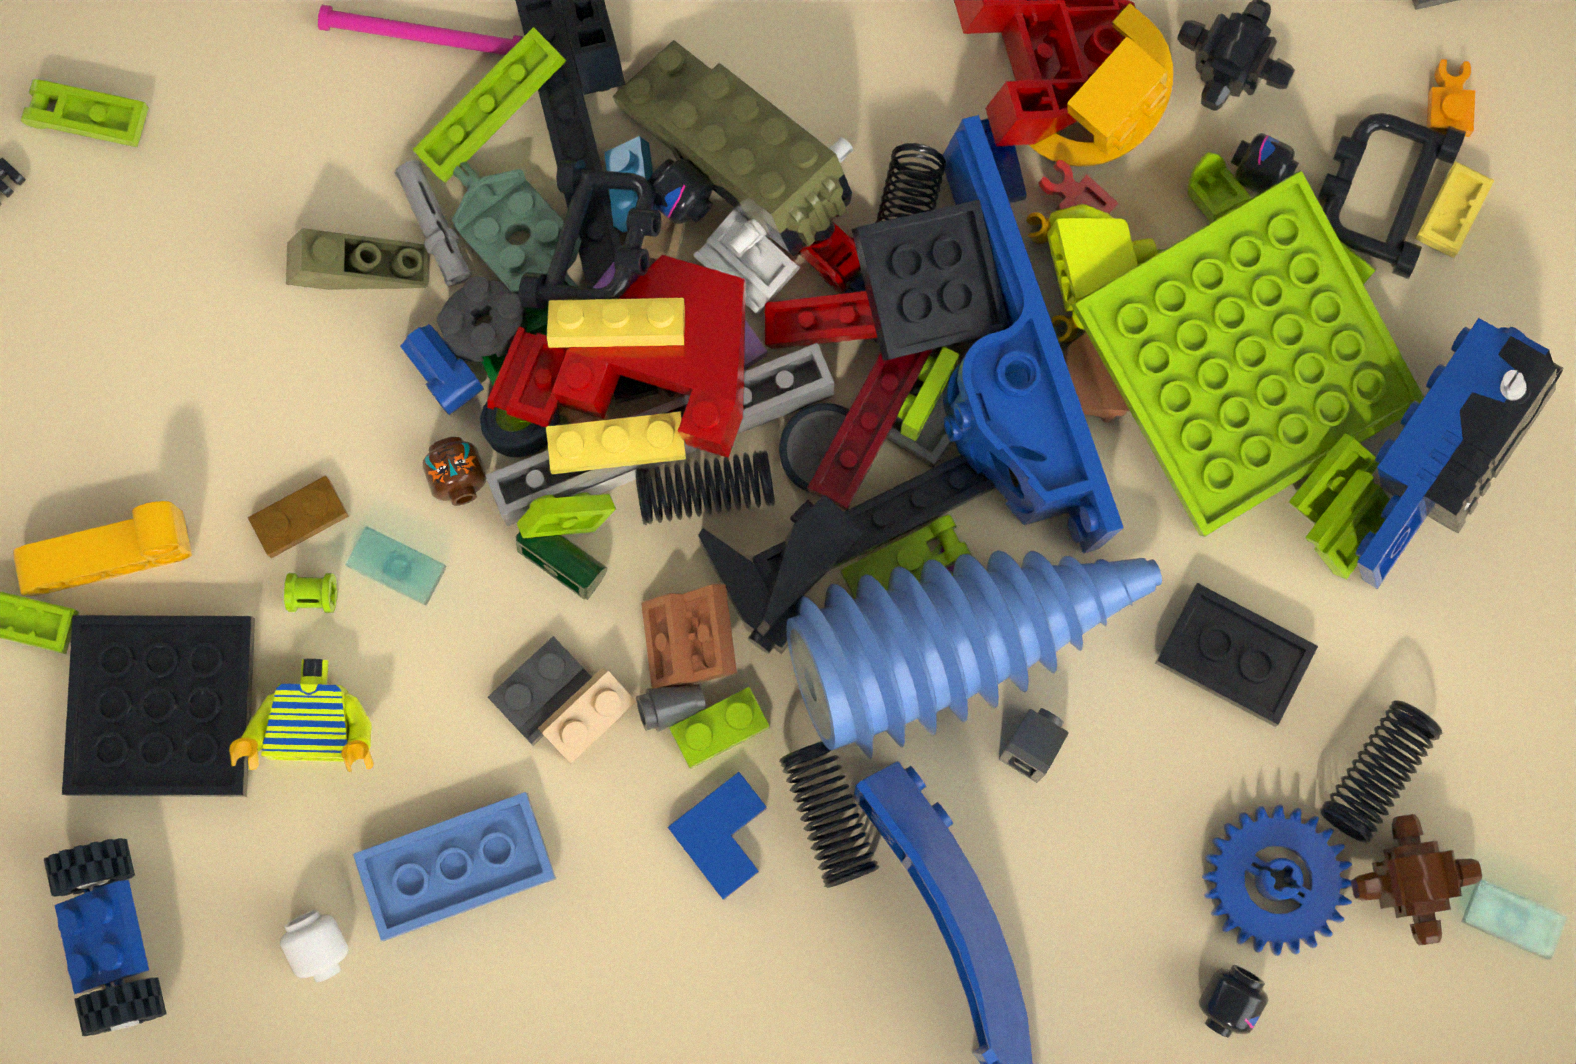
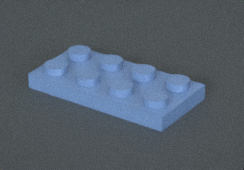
(454, 866)

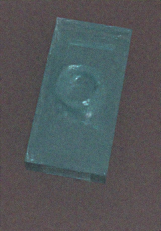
(396, 565)
(1514, 919)

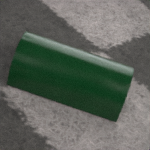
(563, 562)

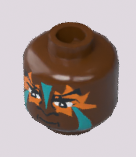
(454, 470)

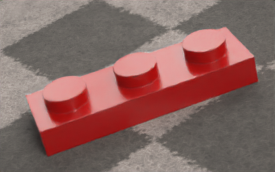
(818, 320)

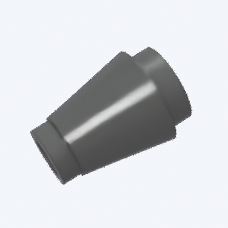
(669, 705)

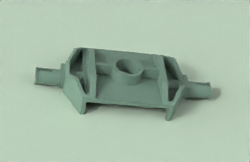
(496, 210)

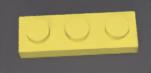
(616, 322)
(615, 443)

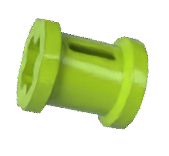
(310, 592)

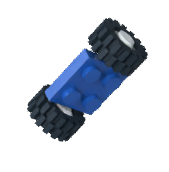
(103, 936)

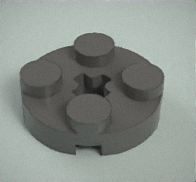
(470, 303)

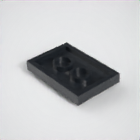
(1236, 654)

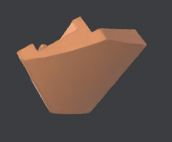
(1092, 381)

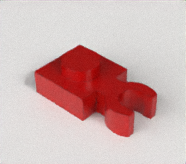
(1076, 193)

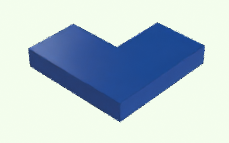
(708, 833)

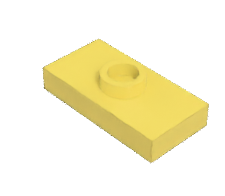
(1454, 209)

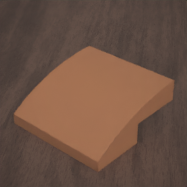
(689, 637)

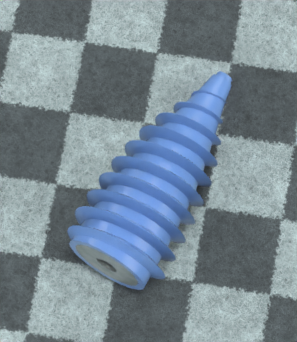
(942, 640)

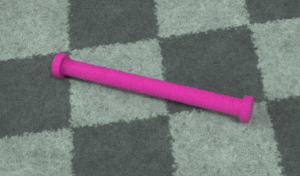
(416, 32)

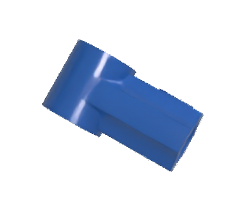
(446, 376)

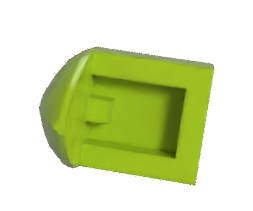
(1215, 187)

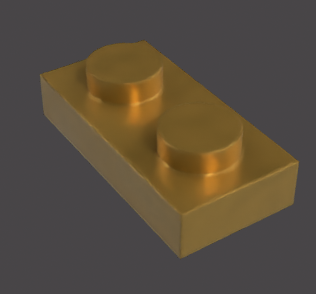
(298, 516)

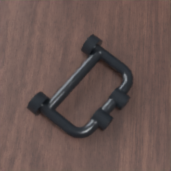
(1350, 152)
(629, 259)

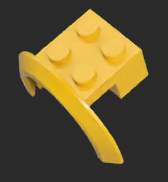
(1120, 99)

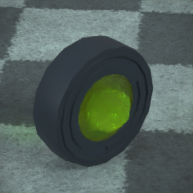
(513, 435)

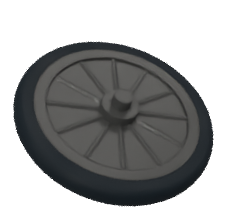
(808, 439)

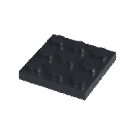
(930, 279)

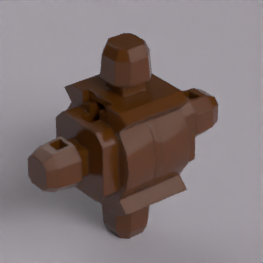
(1416, 879)

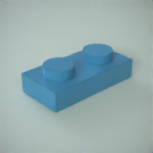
(628, 157)

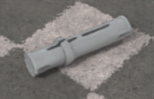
(440, 239)

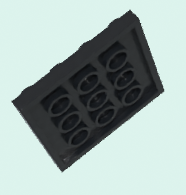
(157, 705)

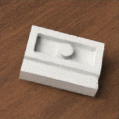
(762, 266)

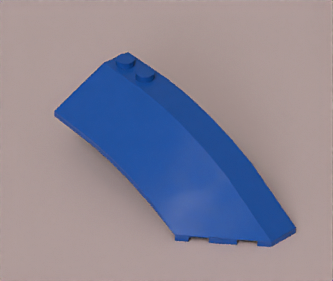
(959, 906)

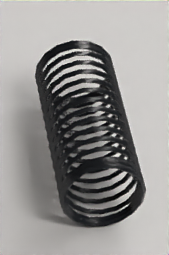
(920, 175)
(647, 496)
(1414, 721)
(806, 754)

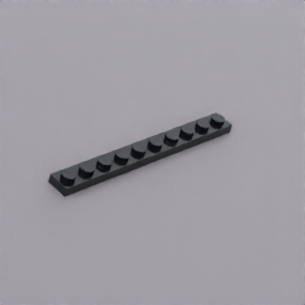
(574, 139)

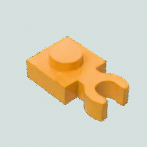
(1450, 102)

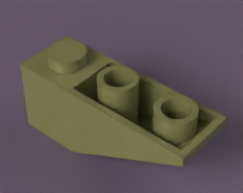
(354, 262)

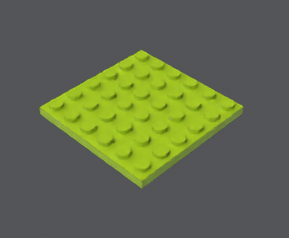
(1248, 353)

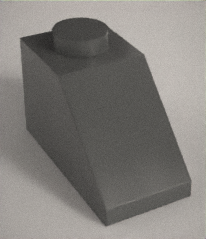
(1035, 744)

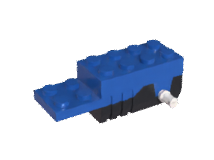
(1457, 437)

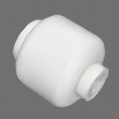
(314, 946)

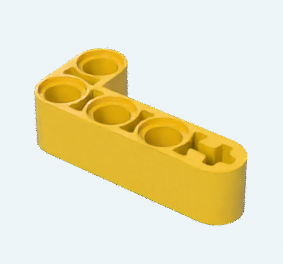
(147, 541)

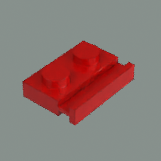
(528, 378)

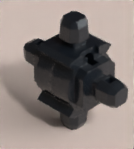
(1235, 54)

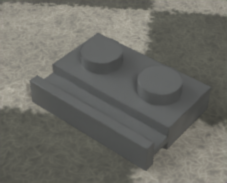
(539, 688)

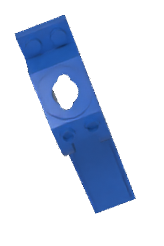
(1013, 390)

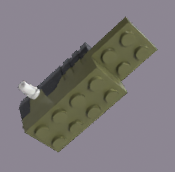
(744, 145)

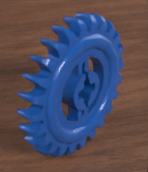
(1316, 904)

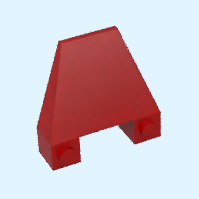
(1051, 54)
(704, 368)

